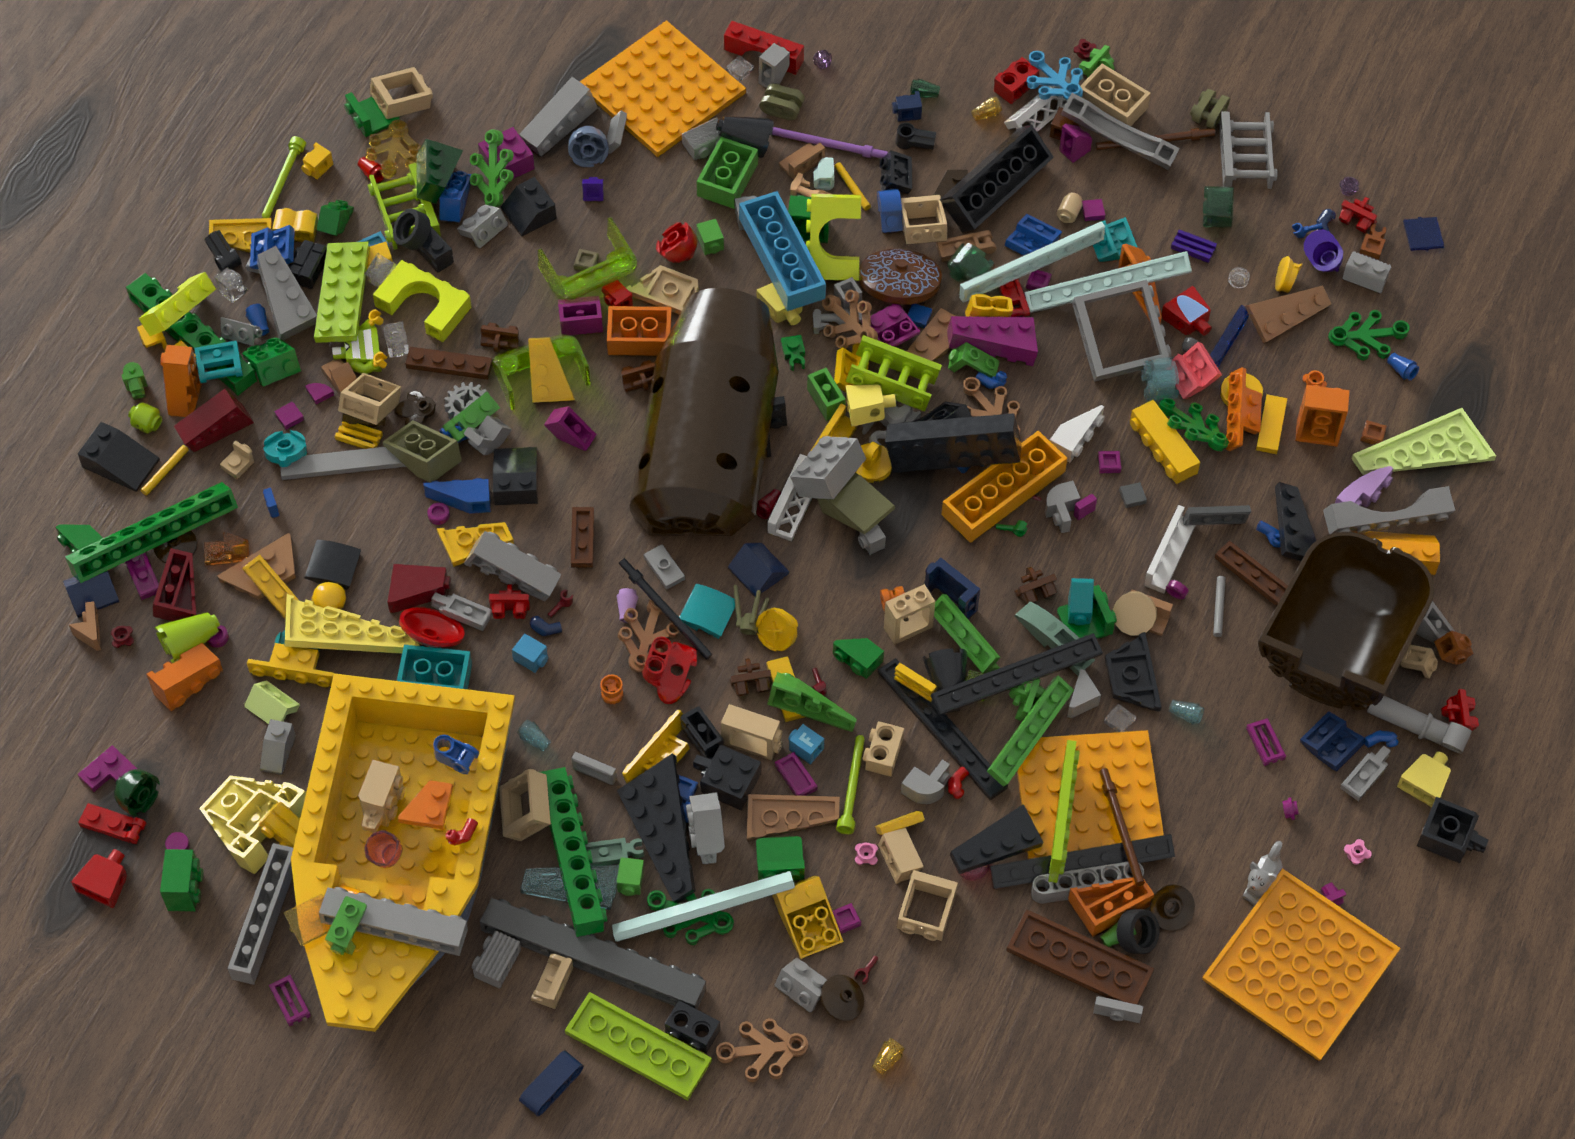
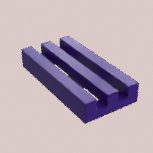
(1195, 243)

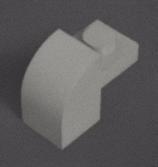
(489, 435)
(1059, 502)
(925, 788)

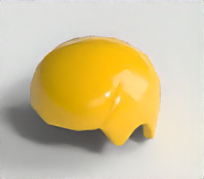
(330, 595)

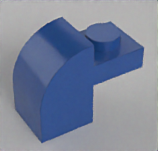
(890, 210)

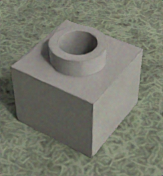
(842, 287)
(872, 540)

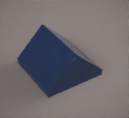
(757, 567)
(95, 589)

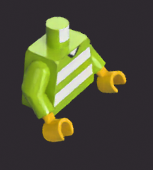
(364, 353)

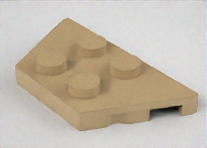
(665, 288)

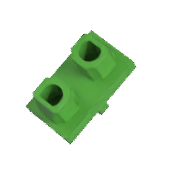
(1097, 58)
(134, 380)
(1026, 697)

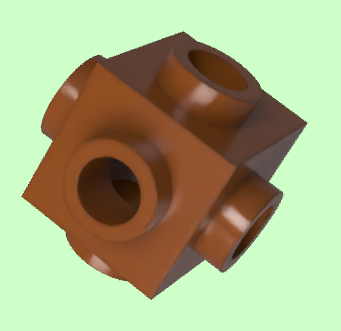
(1454, 647)

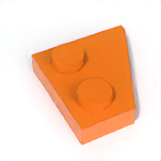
(428, 806)

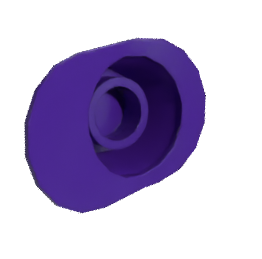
(1323, 251)

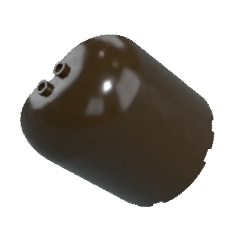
(1347, 620)

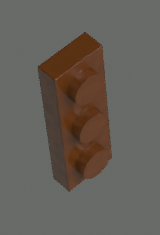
(582, 537)

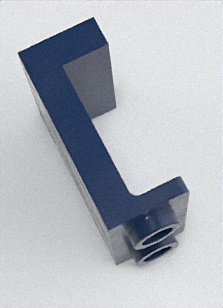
(954, 584)

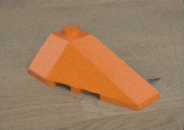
(1132, 255)

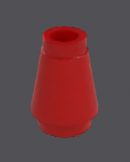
(370, 168)

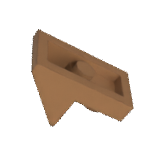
(339, 374)
(88, 630)

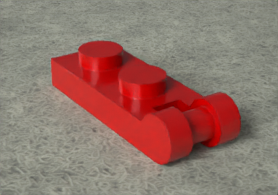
(1014, 291)
(111, 823)

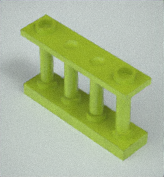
(424, 206)
(899, 360)

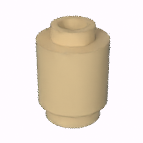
(1069, 208)

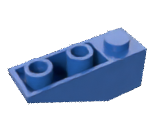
(455, 196)
(465, 495)

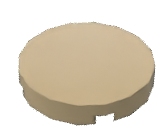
(1135, 613)

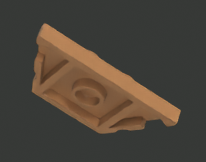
(277, 555)

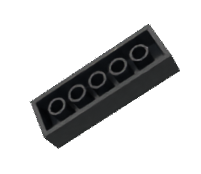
(996, 178)
(953, 443)

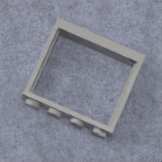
(1088, 338)

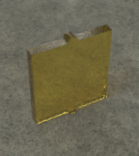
(305, 921)

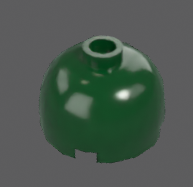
(136, 791)

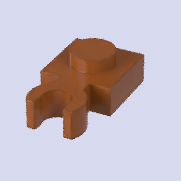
(1373, 243)

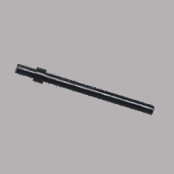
(637, 578)

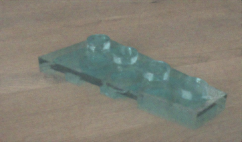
(549, 883)

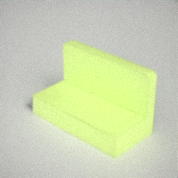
(270, 702)

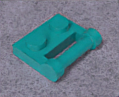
(215, 356)

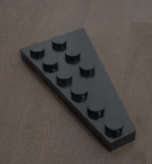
(659, 817)

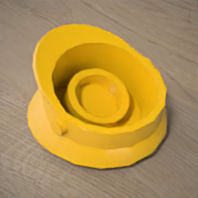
(1286, 274)

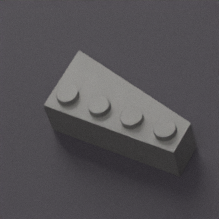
(559, 117)
(285, 297)
(513, 566)

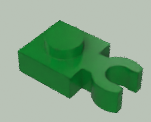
(794, 350)

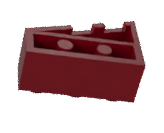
(213, 421)
(176, 588)

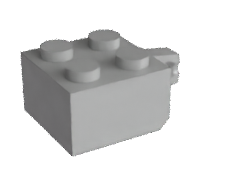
(705, 826)

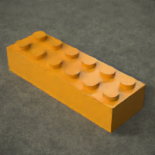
(1003, 487)

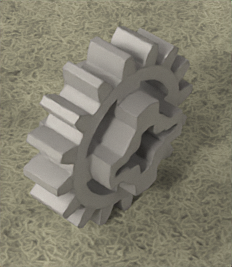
(461, 398)

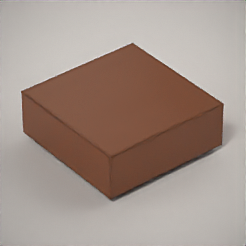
(1373, 432)

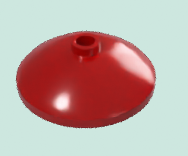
(431, 627)

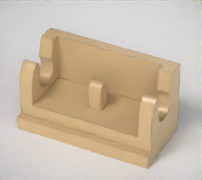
(900, 854)
(553, 981)

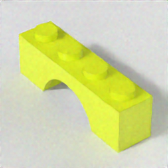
(171, 310)

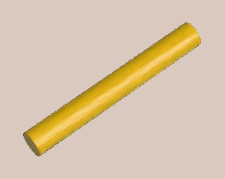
(852, 185)
(164, 470)

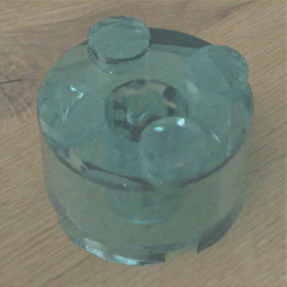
(1160, 379)

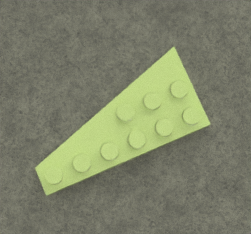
(1437, 443)

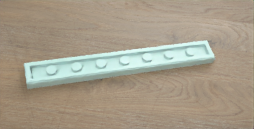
(1032, 261)
(1150, 270)
(703, 906)

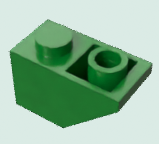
(334, 217)
(76, 536)
(859, 654)

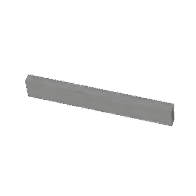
(341, 463)

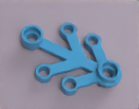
(1037, 59)

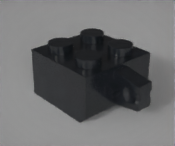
(728, 775)
(1451, 831)

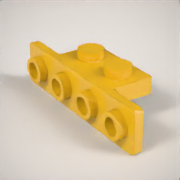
(844, 360)
(292, 664)
(658, 748)

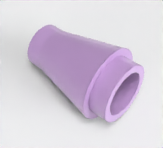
(626, 599)

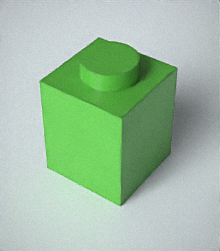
(710, 236)
(630, 876)

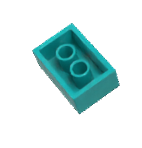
(435, 666)

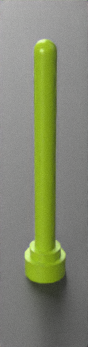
(296, 147)
(846, 822)

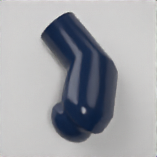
(1325, 217)
(543, 628)

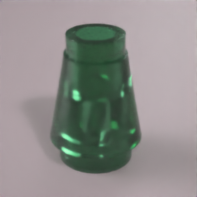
(925, 88)

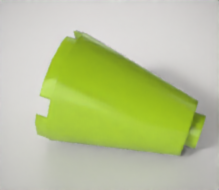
(186, 633)

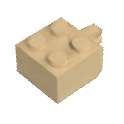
(380, 795)

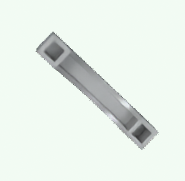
(1098, 121)
(1351, 517)

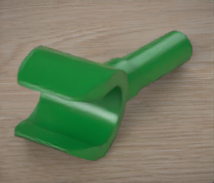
(1019, 529)

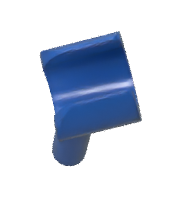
(1301, 231)

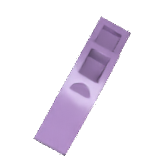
(1367, 488)

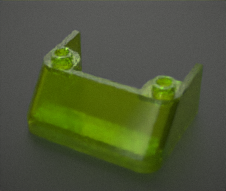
(617, 265)
(518, 359)

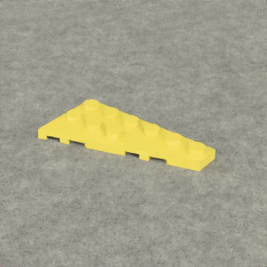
(339, 630)

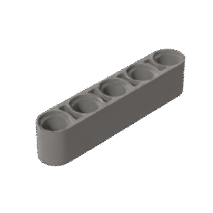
(1074, 879)

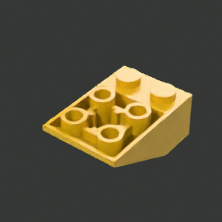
(808, 917)

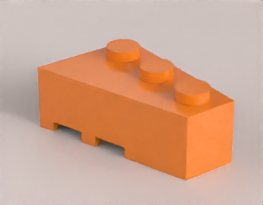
(180, 380)
(1105, 903)

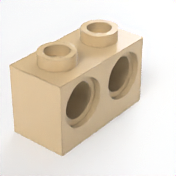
(885, 749)

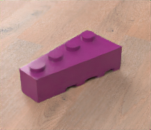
(996, 336)

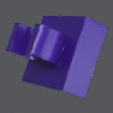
(593, 189)

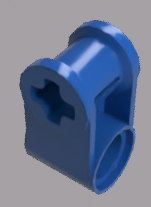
(458, 756)

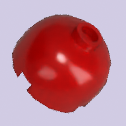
(678, 243)

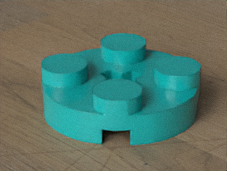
(293, 450)

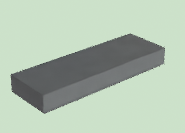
(1216, 515)

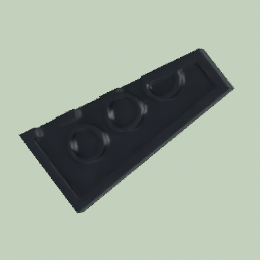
(1293, 522)
(999, 841)

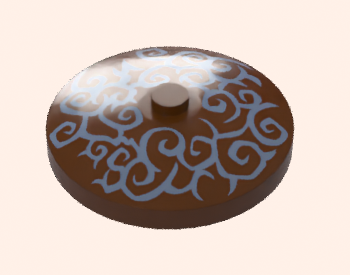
(900, 276)

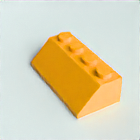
(1423, 547)

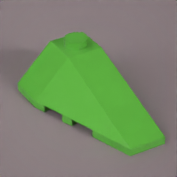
(798, 697)

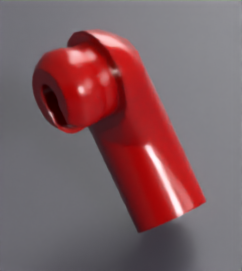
(954, 783)
(462, 836)

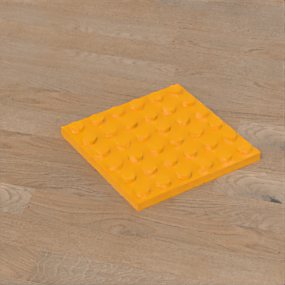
(663, 87)
(1092, 821)
(1301, 964)

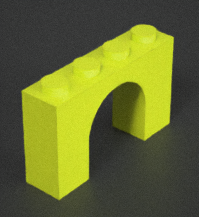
(823, 209)
(409, 280)

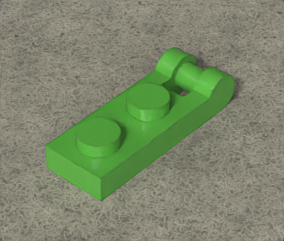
(471, 416)

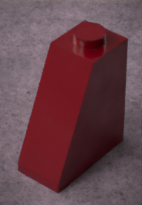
(415, 585)

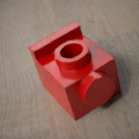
(616, 294)

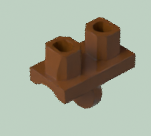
(499, 337)
(637, 377)
(1027, 591)
(760, 677)

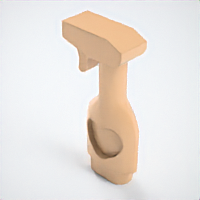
(797, 188)

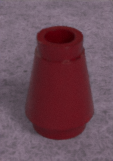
(767, 503)

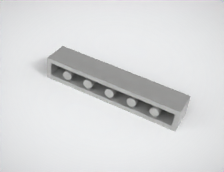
(262, 915)
(400, 922)

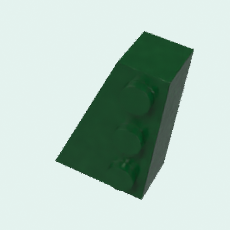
(435, 168)

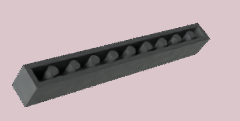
(594, 955)

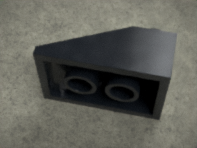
(117, 457)
(515, 476)

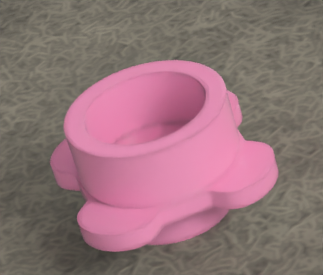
(868, 848)
(1354, 857)

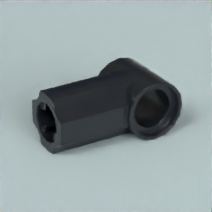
(909, 136)
(222, 252)

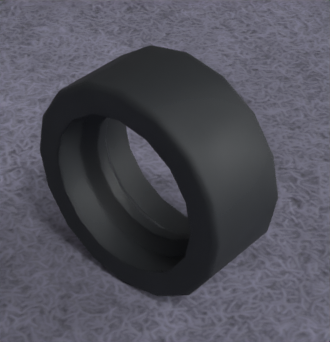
(403, 225)
(1150, 931)

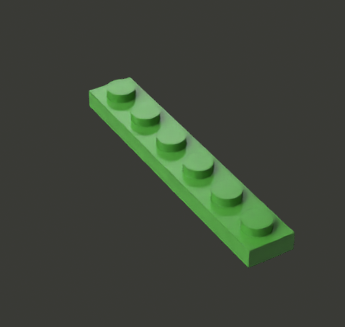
(1030, 730)

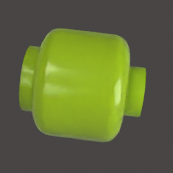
(145, 417)

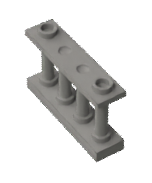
(1229, 158)

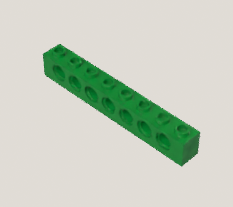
(141, 294)
(151, 532)
(584, 920)

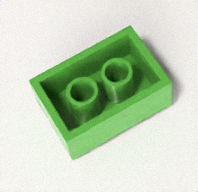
(727, 172)

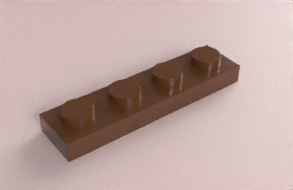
(449, 363)
(1251, 572)

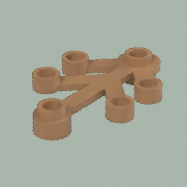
(833, 304)
(983, 401)
(645, 636)
(765, 1049)

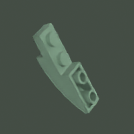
(1048, 630)

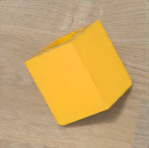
(152, 340)

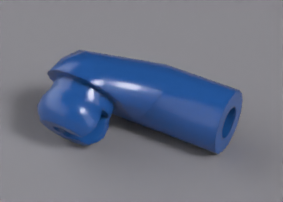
(1271, 533)

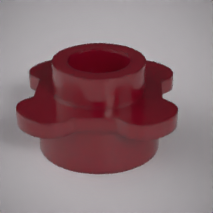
(1084, 48)
(119, 631)

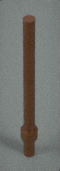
(1193, 134)
(1110, 791)

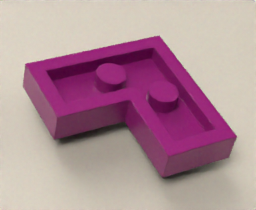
(106, 766)

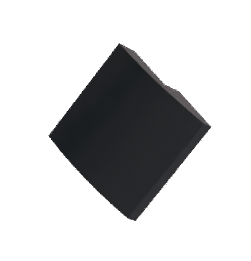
(332, 563)

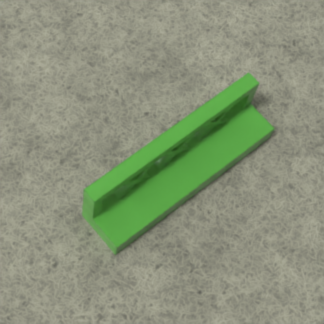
(965, 634)

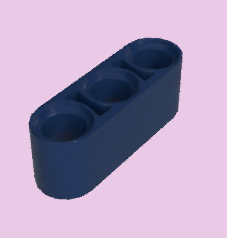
(551, 1083)

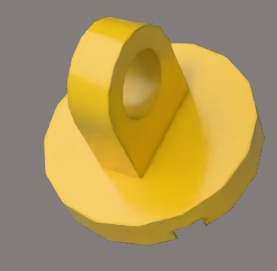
(877, 463)
(777, 629)

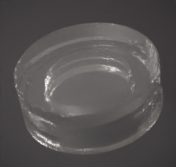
(1239, 277)

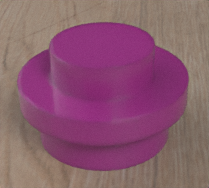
(1290, 808)

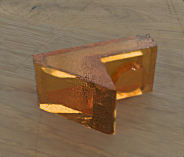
(228, 550)

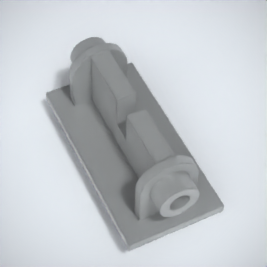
(239, 331)

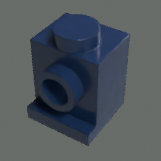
(907, 107)

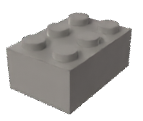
(828, 467)

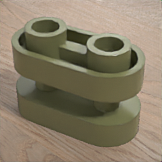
(782, 101)
(1205, 101)

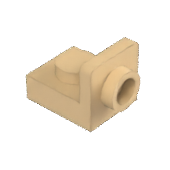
(238, 460)
(1420, 659)

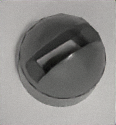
(1188, 343)

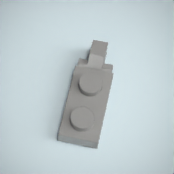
(462, 610)
(1366, 774)

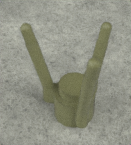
(748, 622)

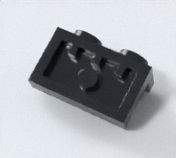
(896, 172)

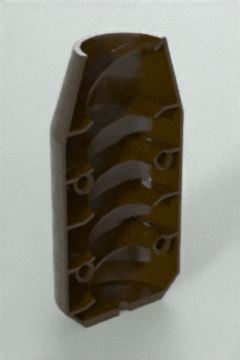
(707, 418)

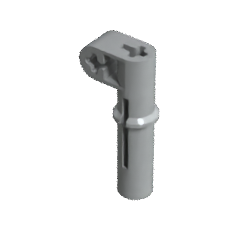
(1448, 735)

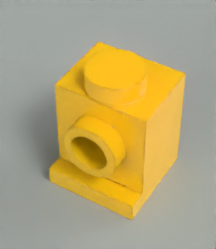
(317, 161)

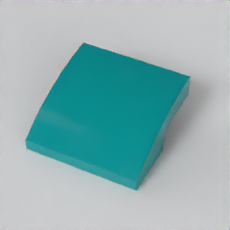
(1115, 236)
(707, 610)

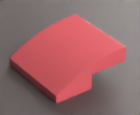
(1195, 370)

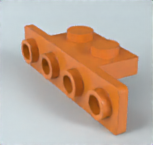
(1243, 409)

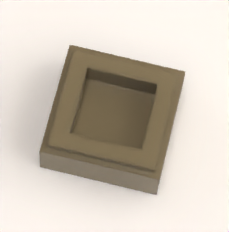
(585, 259)

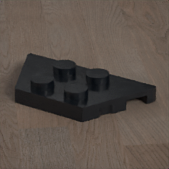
(1133, 674)

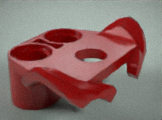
(669, 686)

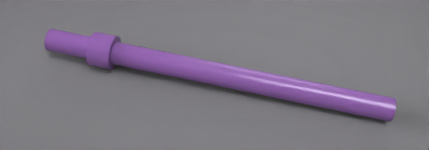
(866, 151)

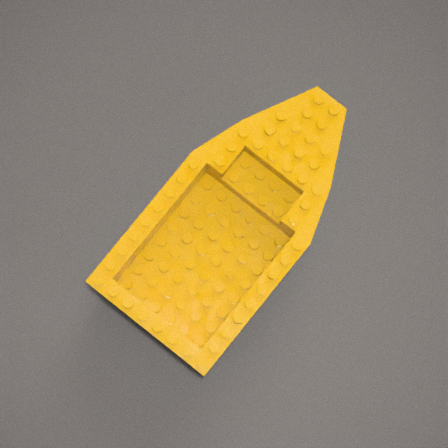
(395, 726)

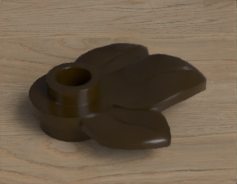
(413, 407)

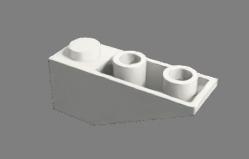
(1073, 433)

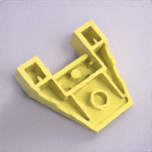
(237, 810)

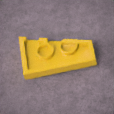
(239, 231)
(547, 375)
(461, 540)

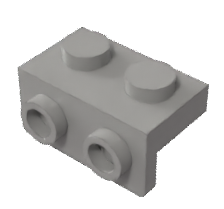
(483, 225)
(801, 984)

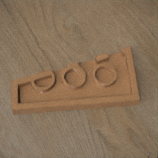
(1284, 312)
(933, 339)
(787, 813)

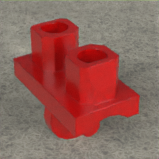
(1360, 211)
(509, 600)
(1458, 710)

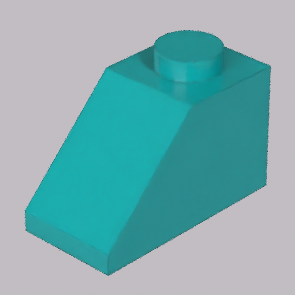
(1080, 601)

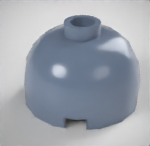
(588, 146)

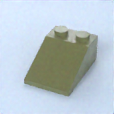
(424, 450)
(857, 505)

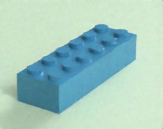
(782, 251)

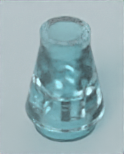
(1187, 711)
(533, 735)

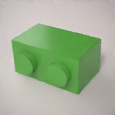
(825, 392)

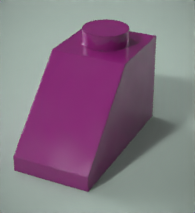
(1074, 142)
(570, 428)

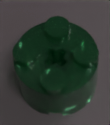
(1218, 206)
(969, 263)

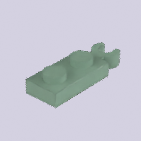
(611, 851)

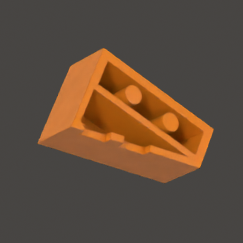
(184, 676)

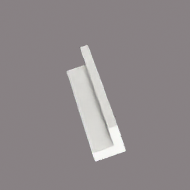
(1032, 108)
(783, 504)
(1169, 552)

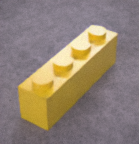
(1164, 442)

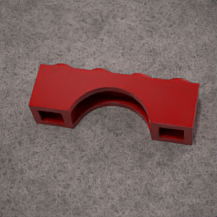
(742, 38)

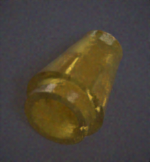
(988, 108)
(888, 1055)

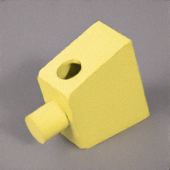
(776, 308)
(867, 403)
(1426, 778)

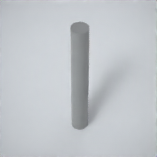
(1219, 606)

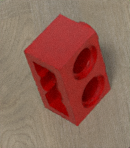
(1013, 81)

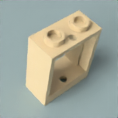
(405, 105)
(931, 208)
(367, 409)
(917, 612)
(751, 732)
(513, 823)
(932, 885)

